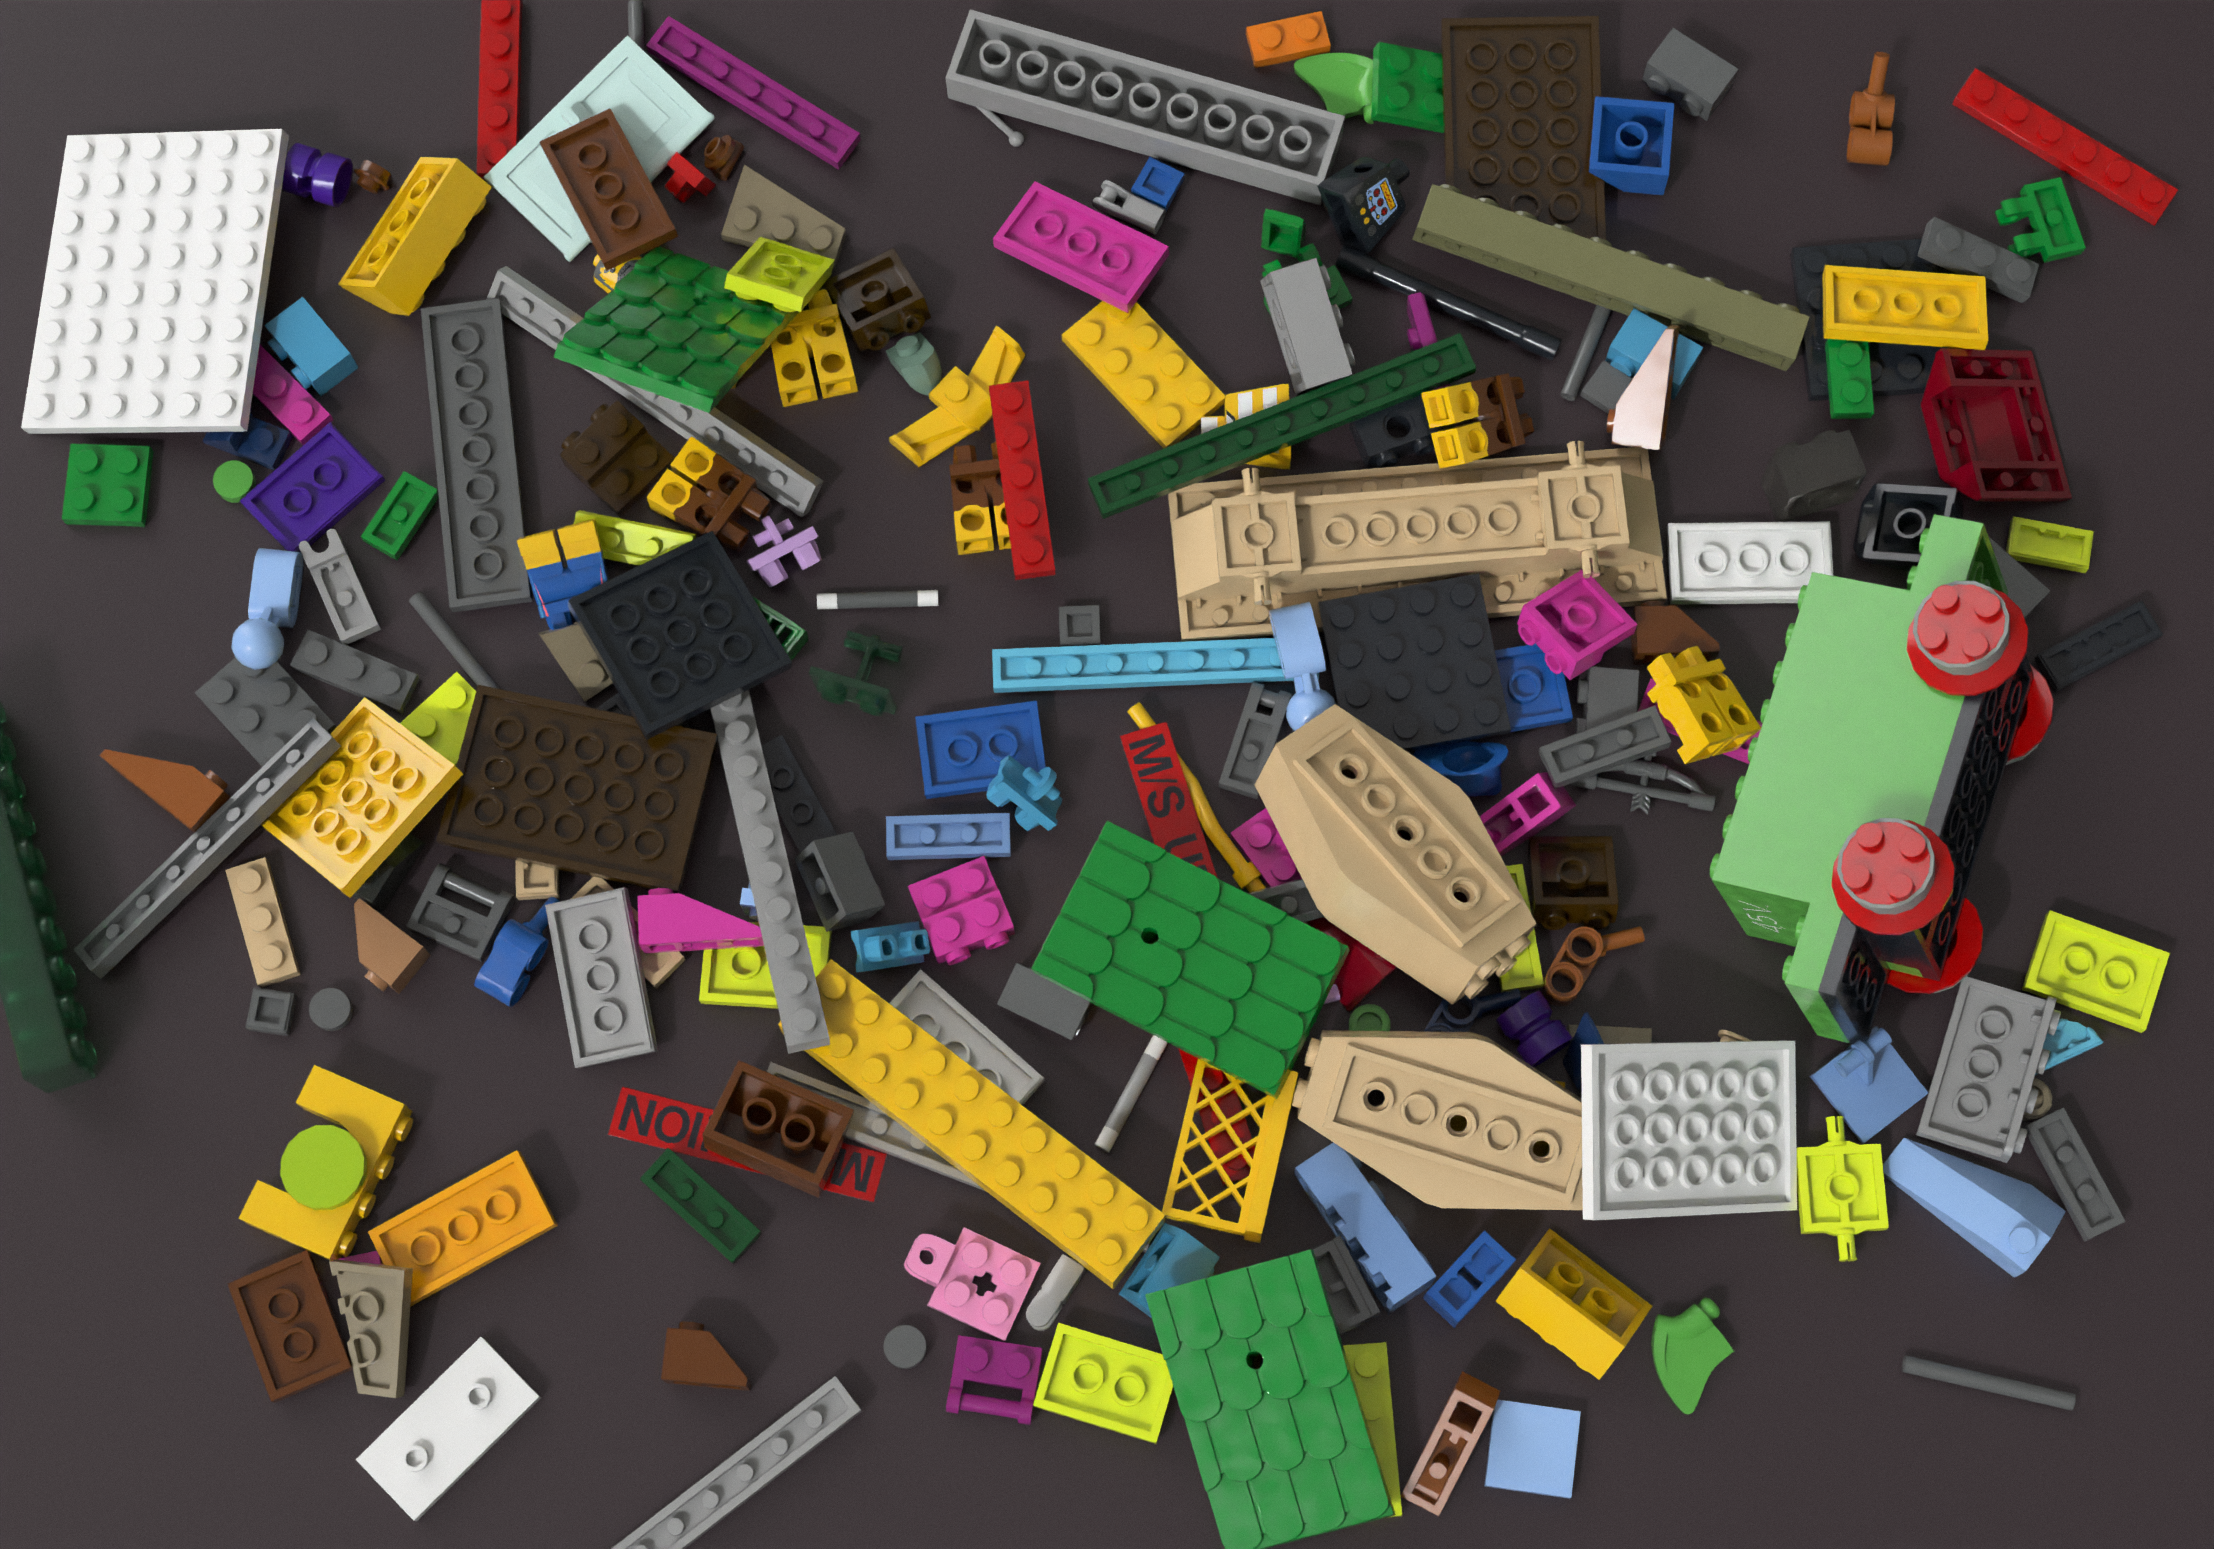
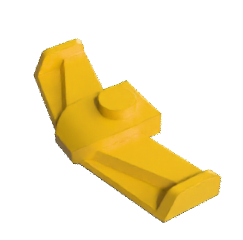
(961, 401)

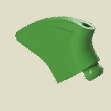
(1340, 81)
(1687, 1352)

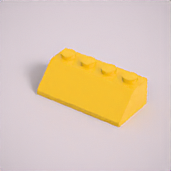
(416, 235)

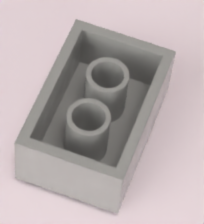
(1307, 325)

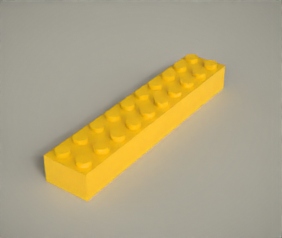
(982, 1129)

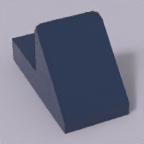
(260, 444)

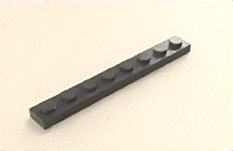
(206, 848)

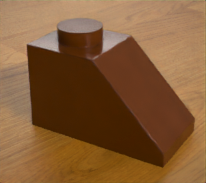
(1665, 631)
(699, 1359)

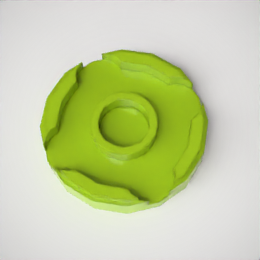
(323, 1167)

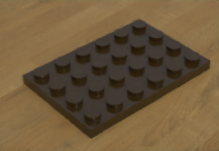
(1524, 115)
(577, 790)

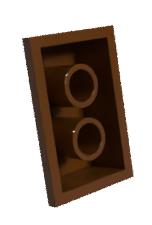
(778, 1128)

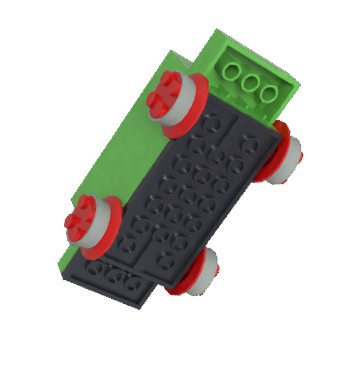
(1882, 778)

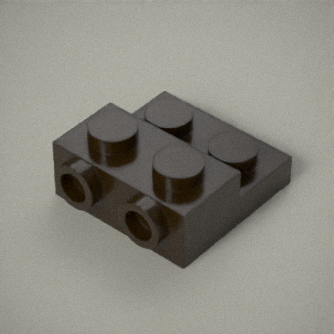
(878, 300)
(615, 457)
(1573, 881)

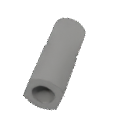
(1134, 210)
(1054, 1293)

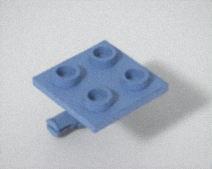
(1869, 1084)

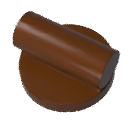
(722, 155)

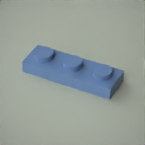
(948, 836)

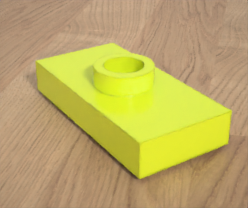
(2049, 544)

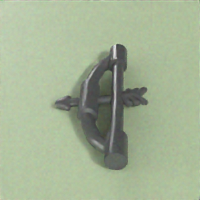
(1646, 769)

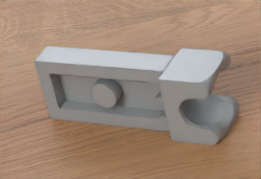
(341, 589)

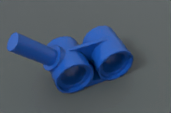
(513, 951)

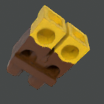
(1492, 418)
(974, 490)
(708, 495)

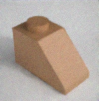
(386, 950)

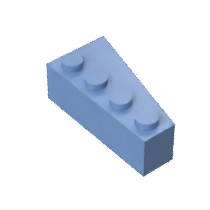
(1367, 1227)

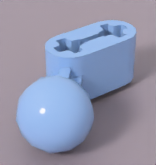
(271, 605)
(1300, 659)

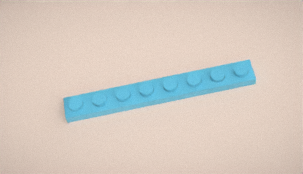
(1136, 665)

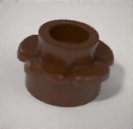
(372, 177)

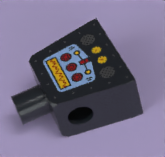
(1364, 200)

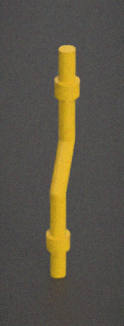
(1244, 873)

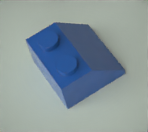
(1632, 144)

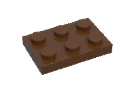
(290, 1326)

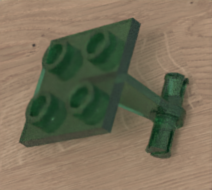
(838, 688)

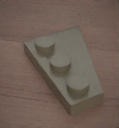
(774, 214)
(577, 659)
(377, 1316)

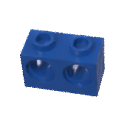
(1469, 1279)

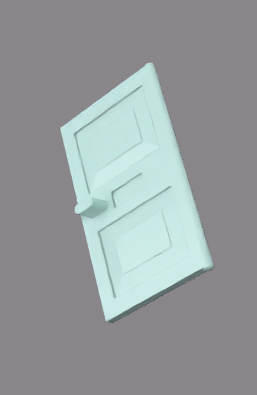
(651, 112)

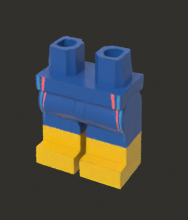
(551, 580)

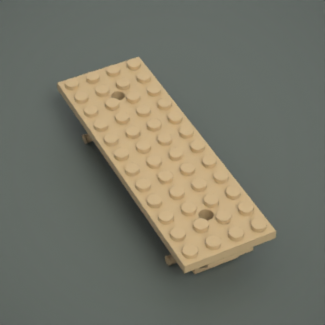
(1380, 529)

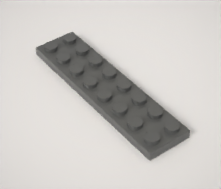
(475, 454)

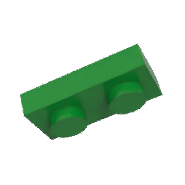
(1849, 379)
(400, 515)

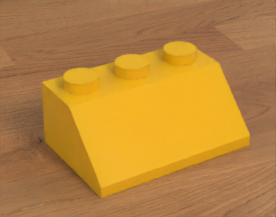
(1574, 1304)

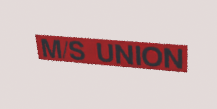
(1166, 795)
(681, 1125)

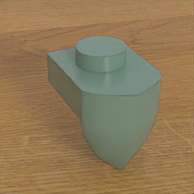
(916, 362)

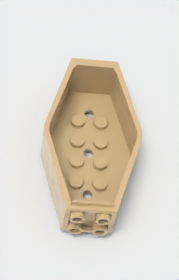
(1386, 888)
(1426, 1084)

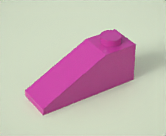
(1525, 812)
(683, 924)

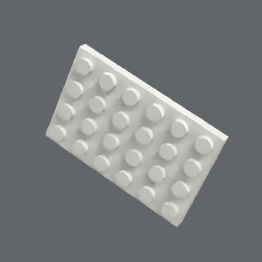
(1688, 1128)

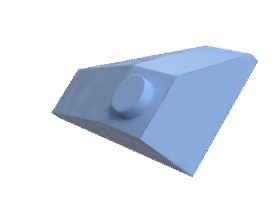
(1986, 1208)

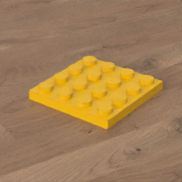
(362, 798)

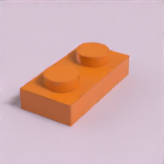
(1288, 39)

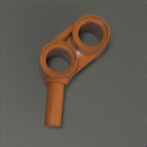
(1871, 118)
(1578, 968)

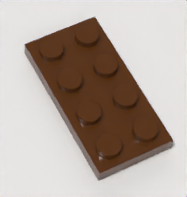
(608, 189)

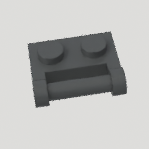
(454, 924)

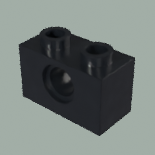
(1381, 448)

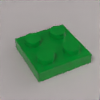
(1407, 87)
(107, 485)

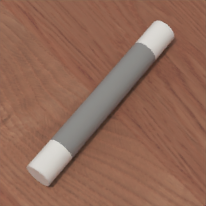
(1130, 1094)

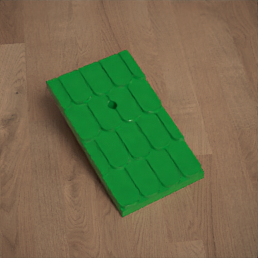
(674, 331)
(1191, 959)
(1277, 1442)

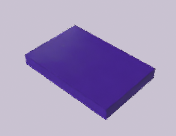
(312, 489)

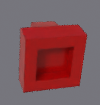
(687, 179)

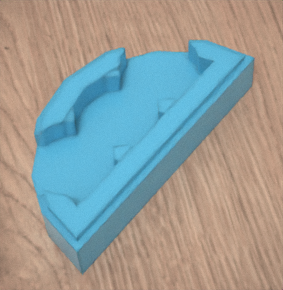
(2069, 1041)

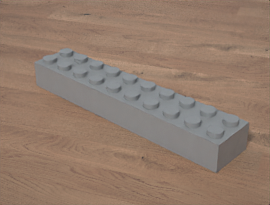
(1144, 106)

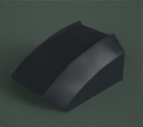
(1895, 518)

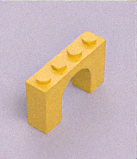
(376, 1124)

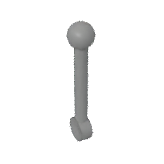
(1015, 137)

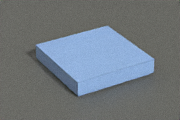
(1532, 1449)

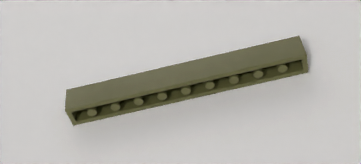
(1610, 276)

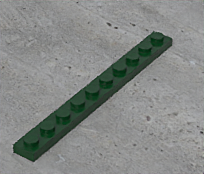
(1281, 425)

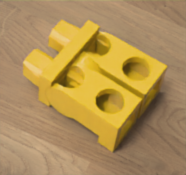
(816, 335)
(1700, 704)

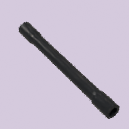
(1524, 335)

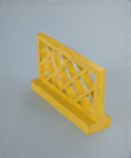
(1262, 1166)

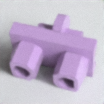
(768, 562)

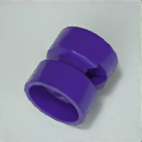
(322, 176)
(1537, 1034)

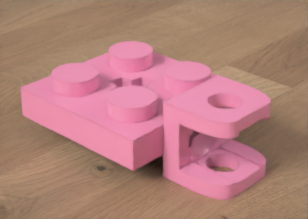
(953, 1276)

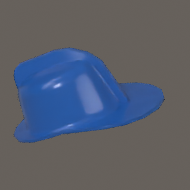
(1468, 764)

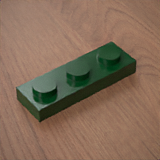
(700, 1206)

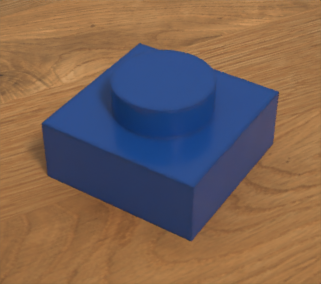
(1158, 183)

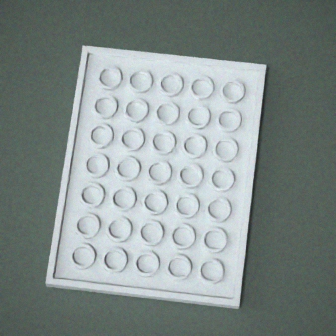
(156, 282)

